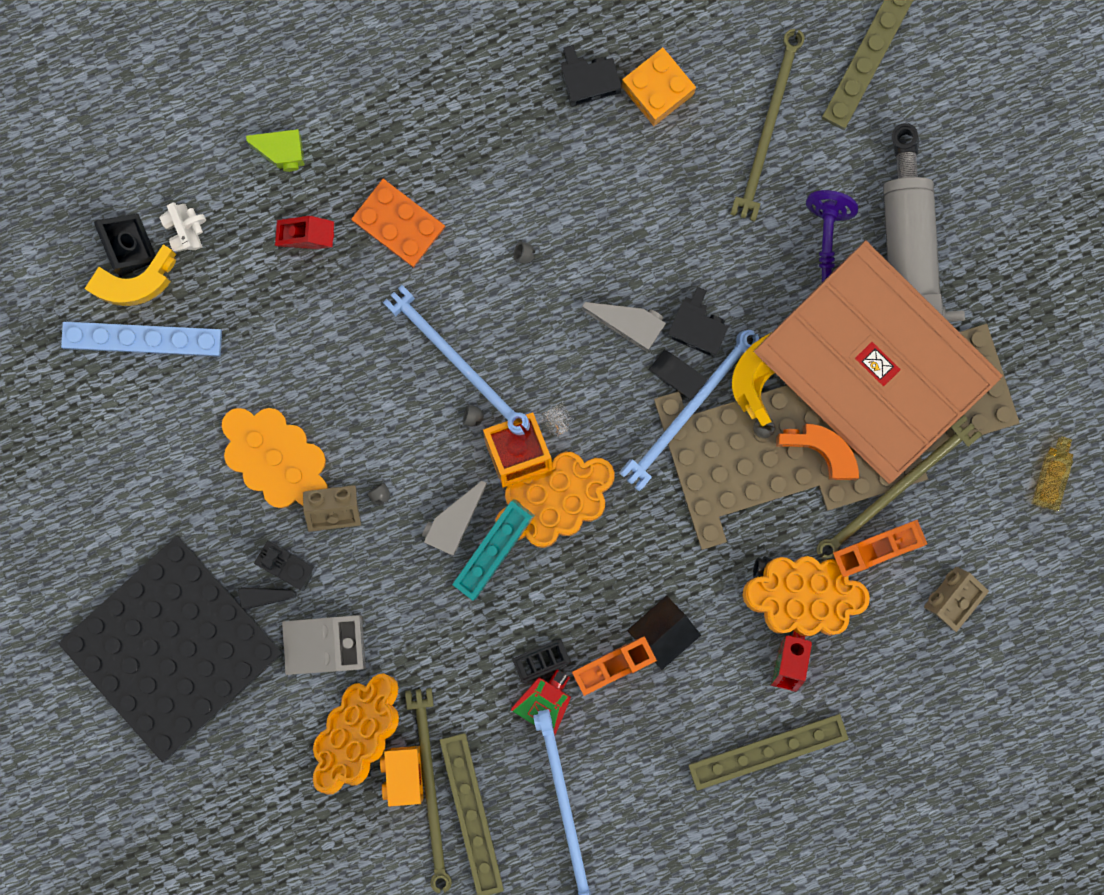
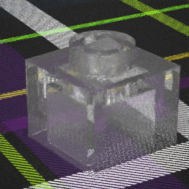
(556, 420)

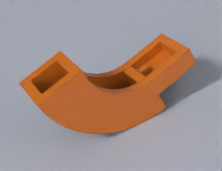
(834, 450)
(880, 548)
(614, 665)

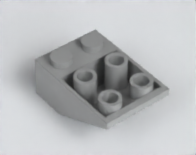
(324, 645)

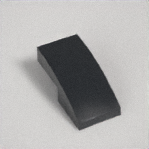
(677, 374)

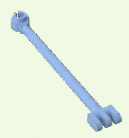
(403, 305)
(639, 469)
(544, 722)

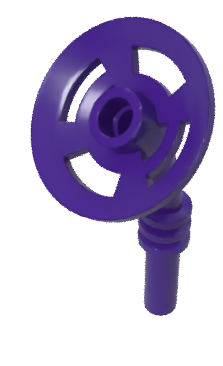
(830, 215)

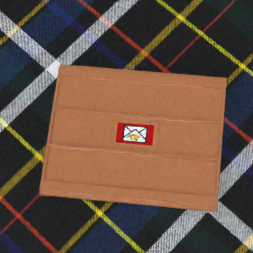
(878, 362)

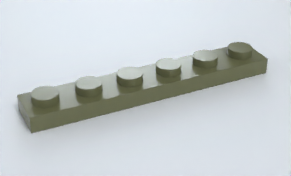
(865, 62)
(768, 752)
(471, 814)

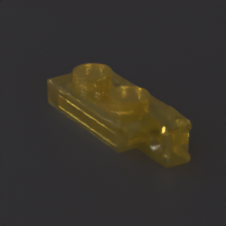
(1054, 476)

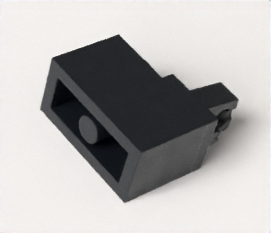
(588, 81)
(696, 329)
(285, 565)

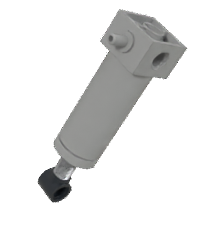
(912, 224)

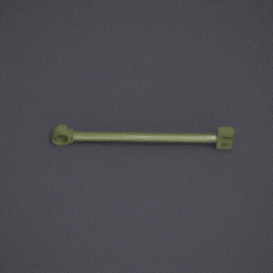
(747, 201)
(959, 436)
(429, 783)

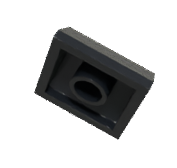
(125, 243)
(666, 631)

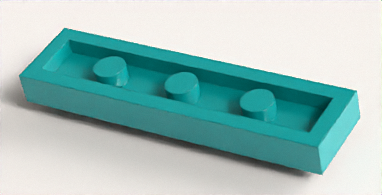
(493, 550)

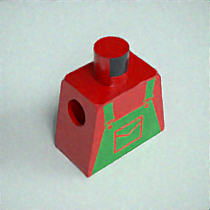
(791, 668)
(544, 696)

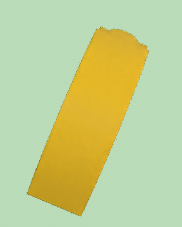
(137, 289)
(748, 382)

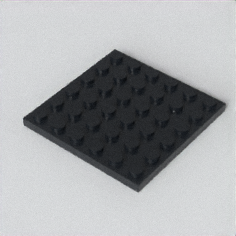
(170, 648)

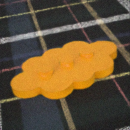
(272, 455)
(562, 497)
(805, 596)
(355, 734)

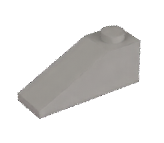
(631, 323)
(451, 524)

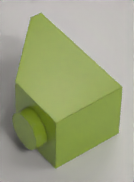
(280, 148)

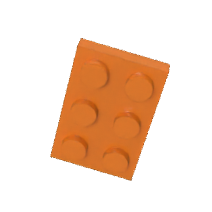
(398, 223)

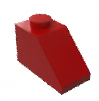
(305, 232)

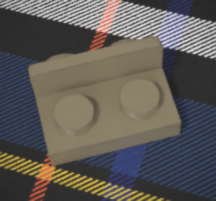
(331, 508)
(956, 598)

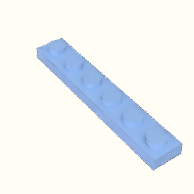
(141, 339)

